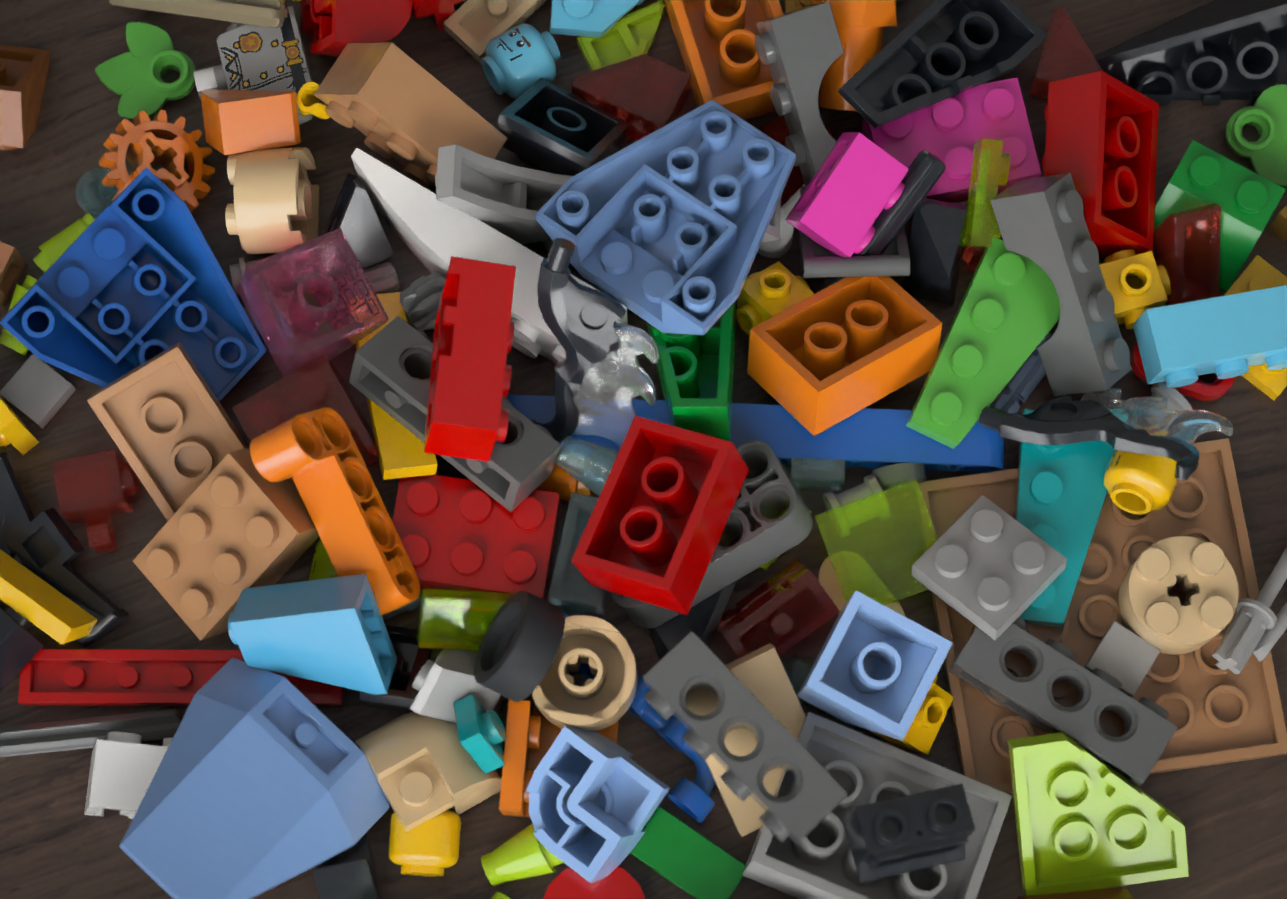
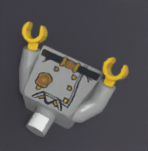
(265, 61)

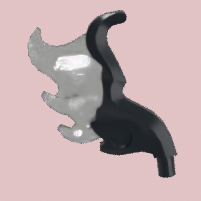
(601, 363)
(1127, 425)

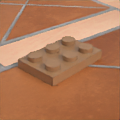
(167, 426)

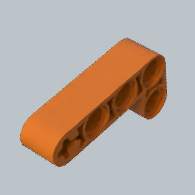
(340, 500)

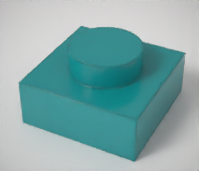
(480, 733)

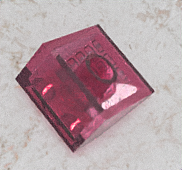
(311, 301)

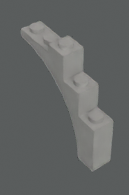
(510, 194)

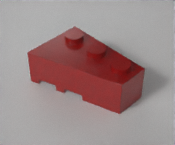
(470, 360)

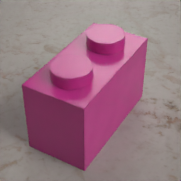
(848, 195)

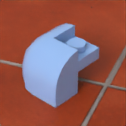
(591, 802)

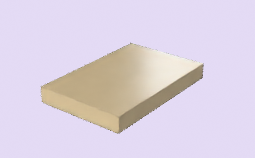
(767, 680)

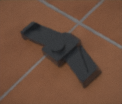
(46, 549)

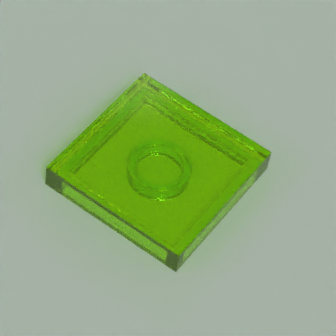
(878, 542)

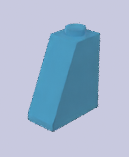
(316, 632)

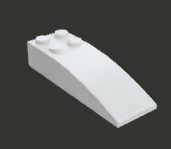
(441, 231)

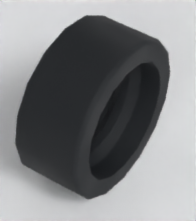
(519, 646)

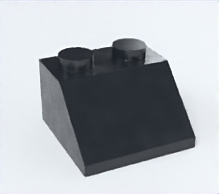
(560, 130)

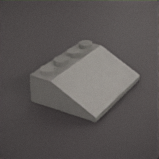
(872, 773)

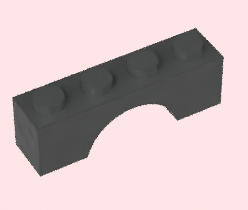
(799, 52)
(1047, 225)

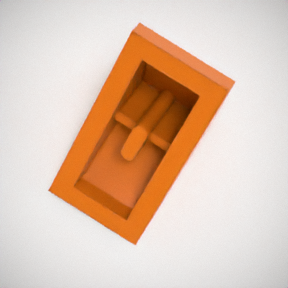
(249, 119)

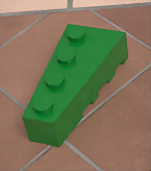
(699, 376)

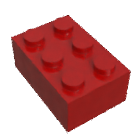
(1109, 146)
(660, 514)
(471, 541)

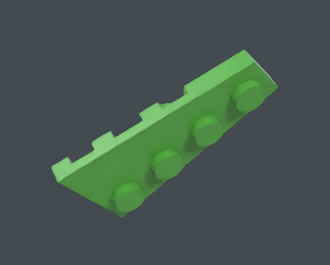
(991, 336)

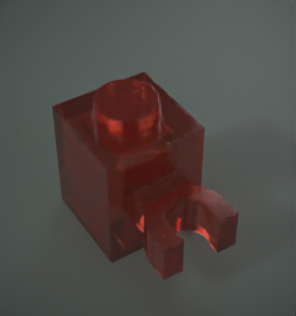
(93, 491)

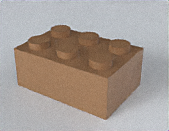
(402, 109)
(226, 539)

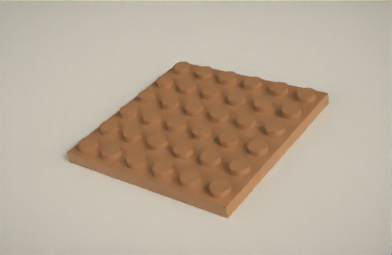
(1216, 712)

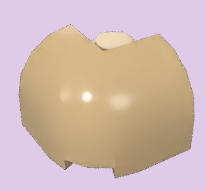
(425, 768)

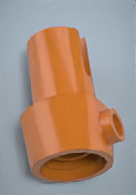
(861, 35)

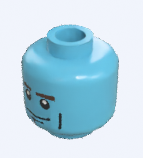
(520, 59)

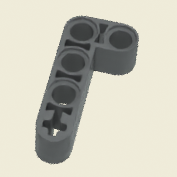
(752, 519)

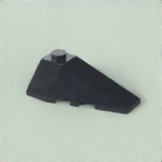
(1206, 54)
(941, 55)

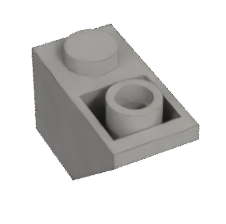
(448, 681)

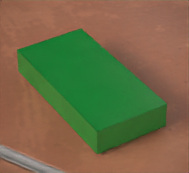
(687, 858)

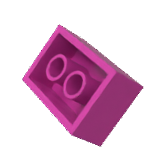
(951, 129)

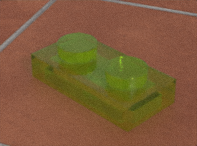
(988, 171)
(456, 617)

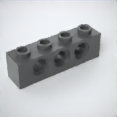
(386, 374)
(695, 666)
(1031, 698)

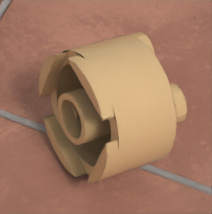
(272, 199)
(1198, 571)
(601, 699)

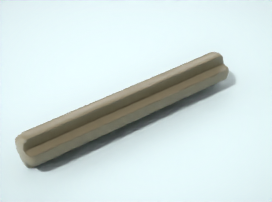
(251, 12)

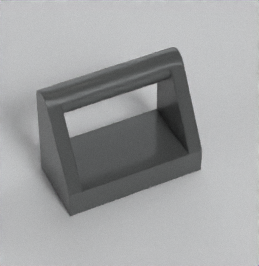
(820, 263)

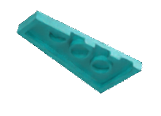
(1060, 503)

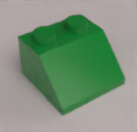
(1244, 200)

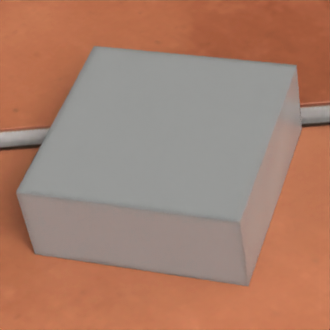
(37, 391)
(1123, 657)

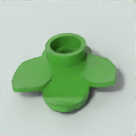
(141, 72)
(1270, 119)

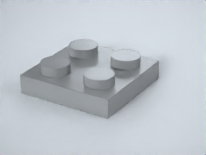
(988, 567)

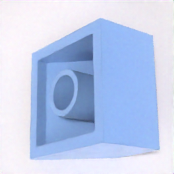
(874, 668)

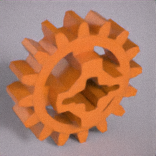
(146, 150)

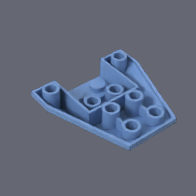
(674, 217)
(251, 791)

